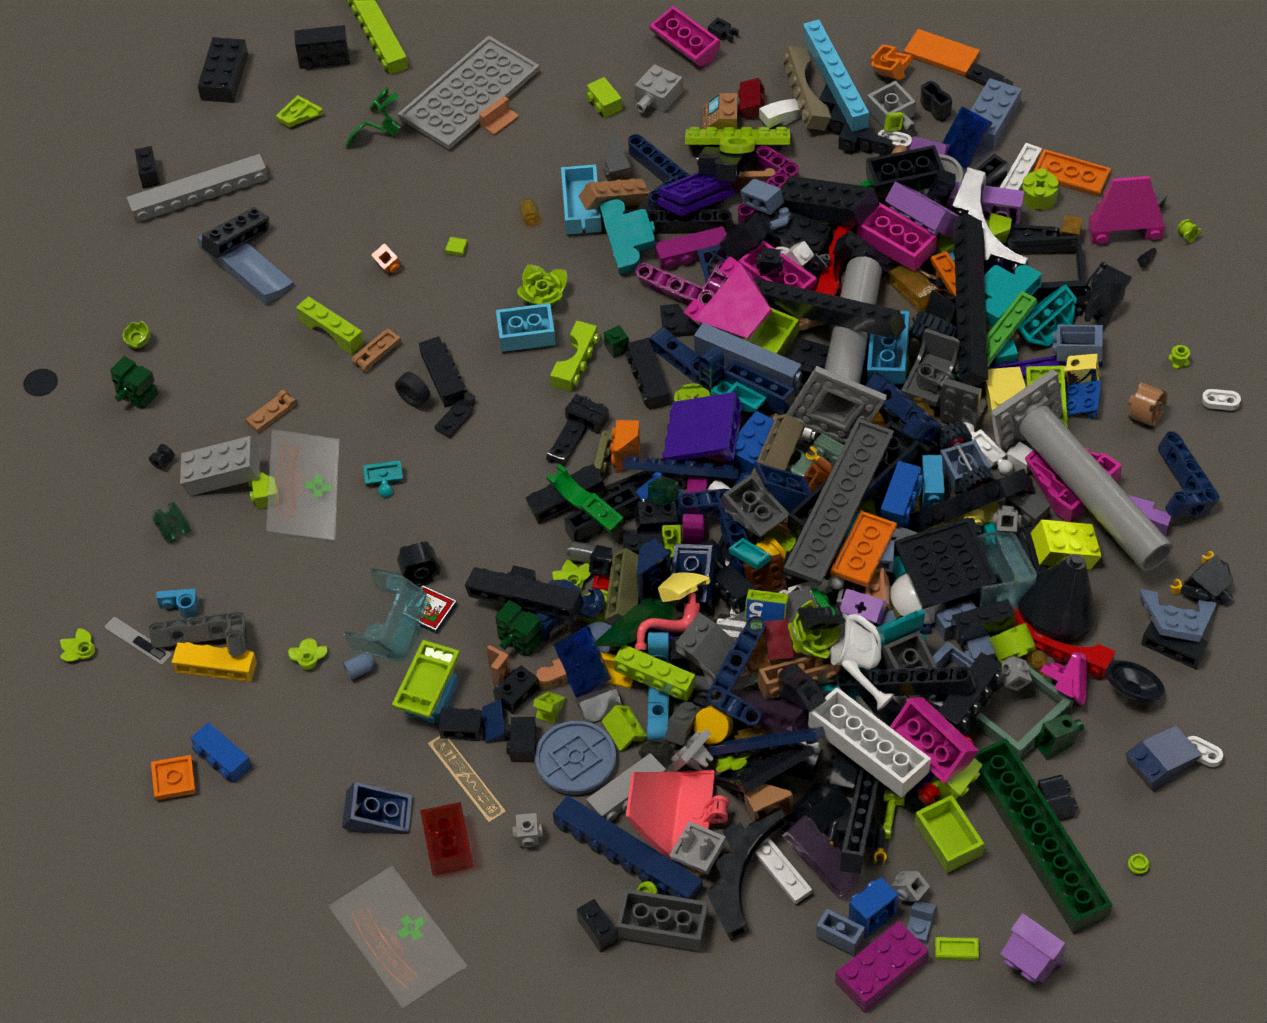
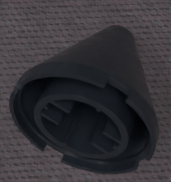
(1061, 600)

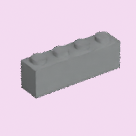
(613, 797)

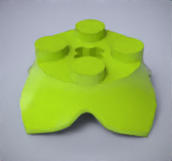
(542, 286)
(812, 641)

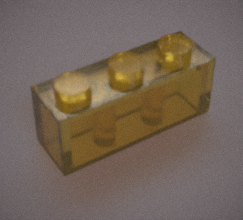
(911, 286)

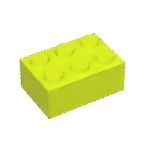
(1060, 539)

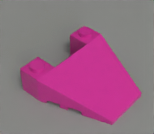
(1127, 206)
(736, 306)
(1057, 492)

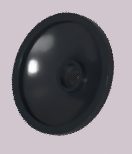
(1134, 681)

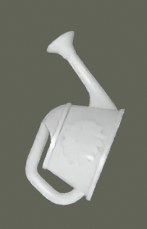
(859, 649)

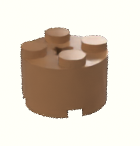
(1147, 404)

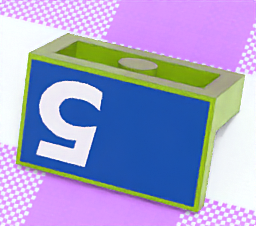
(766, 604)

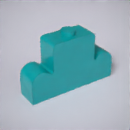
(627, 233)
(1004, 287)

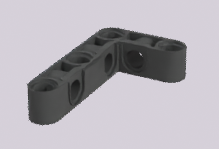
(202, 629)

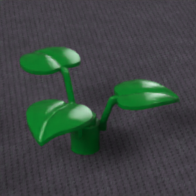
(388, 123)

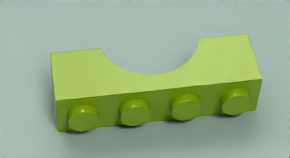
(344, 333)
(567, 373)

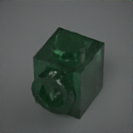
(663, 491)

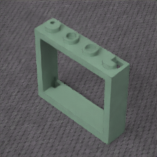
(1063, 707)

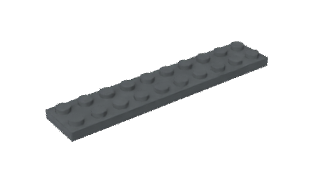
(838, 502)

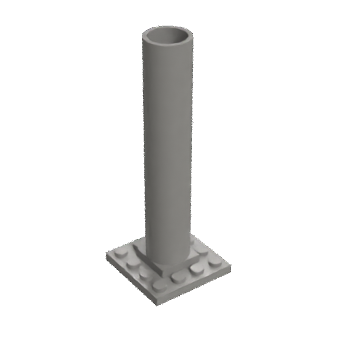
(834, 395)
(1035, 417)

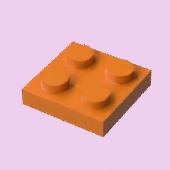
(173, 777)

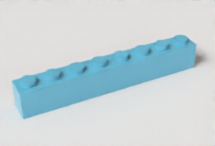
(836, 75)

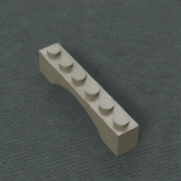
(813, 111)

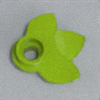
(573, 573)
(74, 647)
(307, 653)
(731, 762)

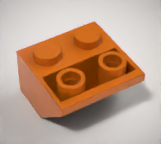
(625, 442)

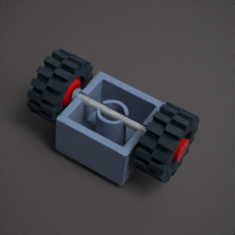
(962, 458)

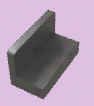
(598, 703)

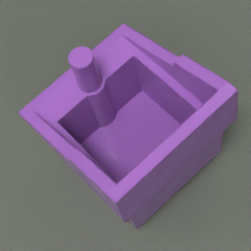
(1033, 950)

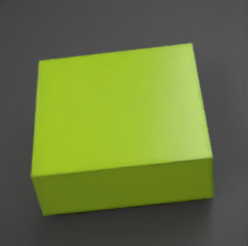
(893, 121)
(456, 246)

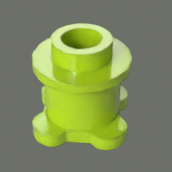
(1188, 230)
(1179, 357)

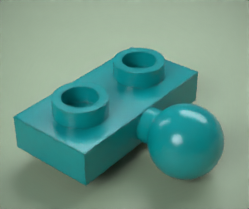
(383, 474)

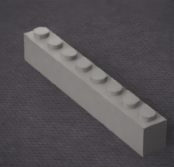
(197, 188)

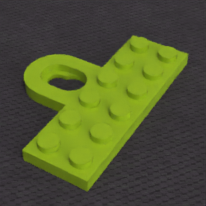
(737, 140)

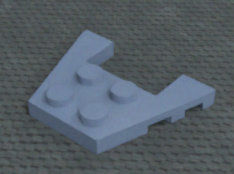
(1175, 621)

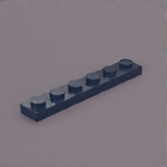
(688, 468)
(772, 741)

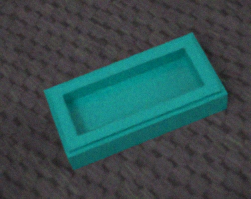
(750, 554)

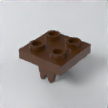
(769, 577)

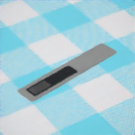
(137, 640)

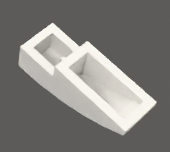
(780, 112)

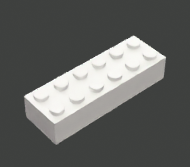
(870, 742)

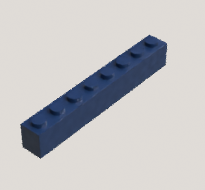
(626, 850)

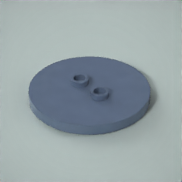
(575, 757)

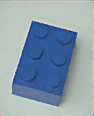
(751, 441)
(902, 494)

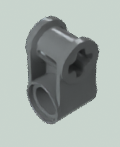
(932, 377)

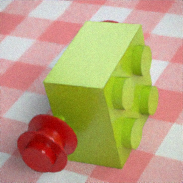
(955, 787)

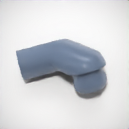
(782, 221)

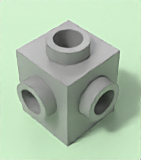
(1014, 522)
(1015, 673)
(527, 830)
(910, 885)

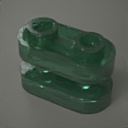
(168, 531)

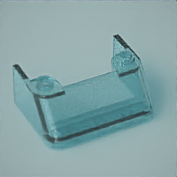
(1011, 563)
(397, 634)

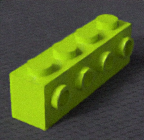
(654, 672)

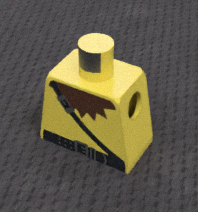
(1082, 369)

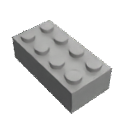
(220, 465)

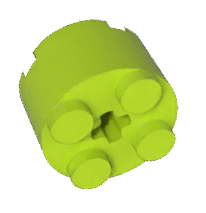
(1040, 190)
(1012, 642)

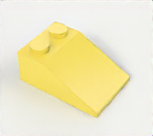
(1002, 385)

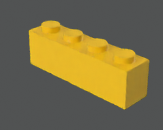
(213, 662)

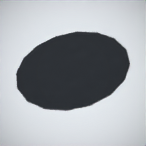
(40, 382)

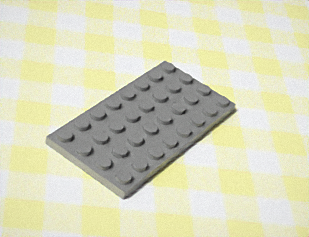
(474, 83)

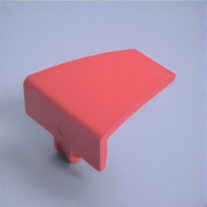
(666, 801)

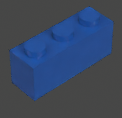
(220, 752)

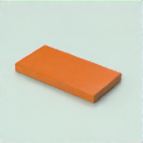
(942, 52)
(1074, 173)
(863, 548)

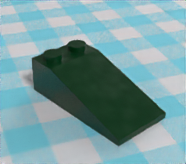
(626, 628)

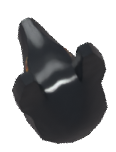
(1101, 300)

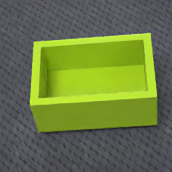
(776, 332)
(949, 833)

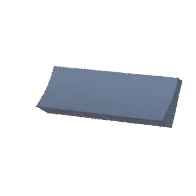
(253, 272)

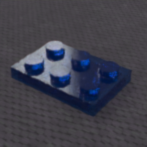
(966, 136)
(582, 662)

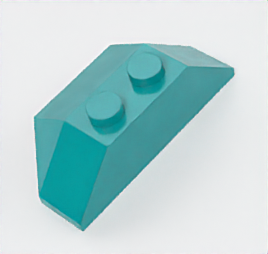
(1047, 315)

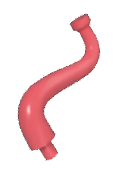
(691, 610)

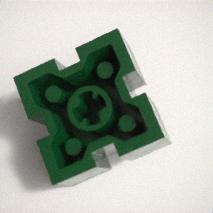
(133, 382)
(518, 628)

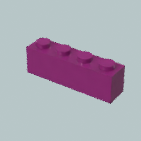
(684, 249)

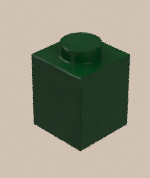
(616, 341)

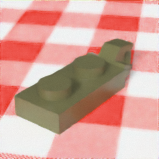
(603, 451)

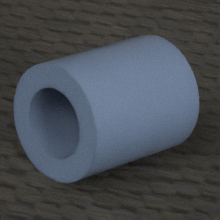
(358, 665)

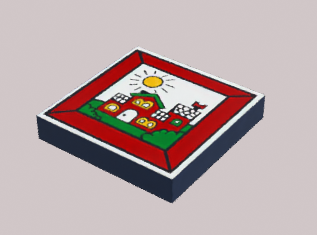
(437, 610)

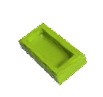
(956, 949)

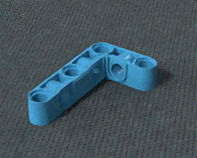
(657, 700)

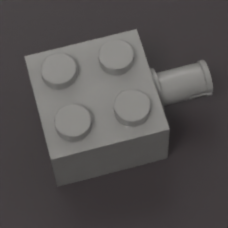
(657, 89)
(892, 99)

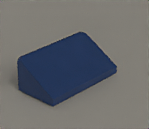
(493, 722)

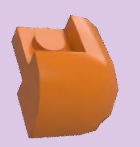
(890, 63)

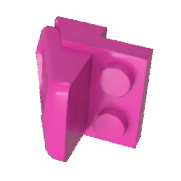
(1070, 678)

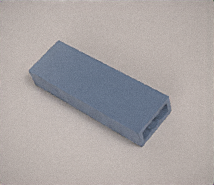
(750, 355)

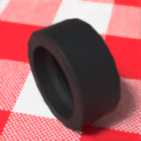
(412, 389)

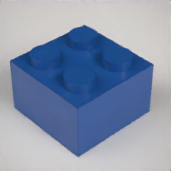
(873, 906)

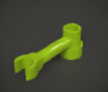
(893, 799)

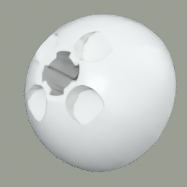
(905, 600)

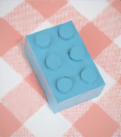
(525, 327)

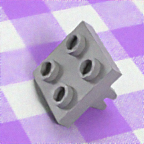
(692, 753)
(698, 847)

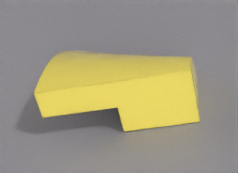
(681, 585)

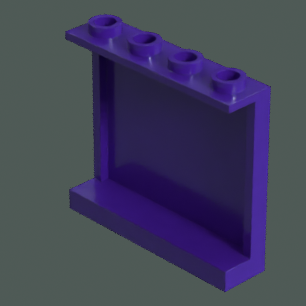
(703, 427)

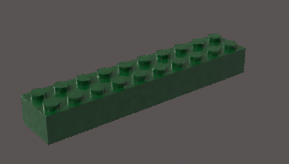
(1041, 837)

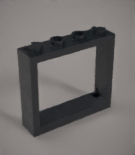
(1053, 245)

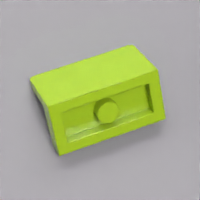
(623, 726)

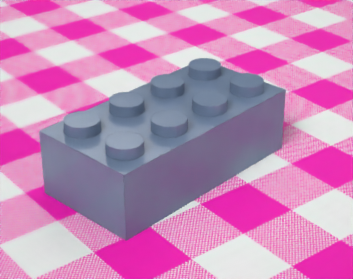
(998, 104)

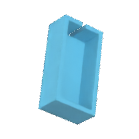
(576, 216)

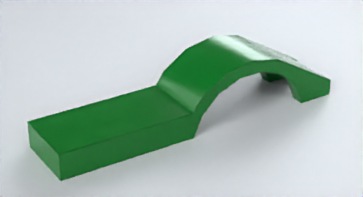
(581, 499)

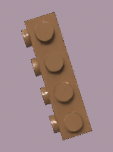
(630, 192)
(818, 668)

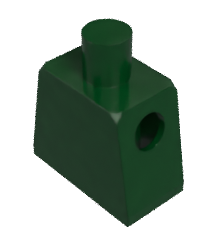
(1058, 735)

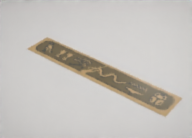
(467, 778)

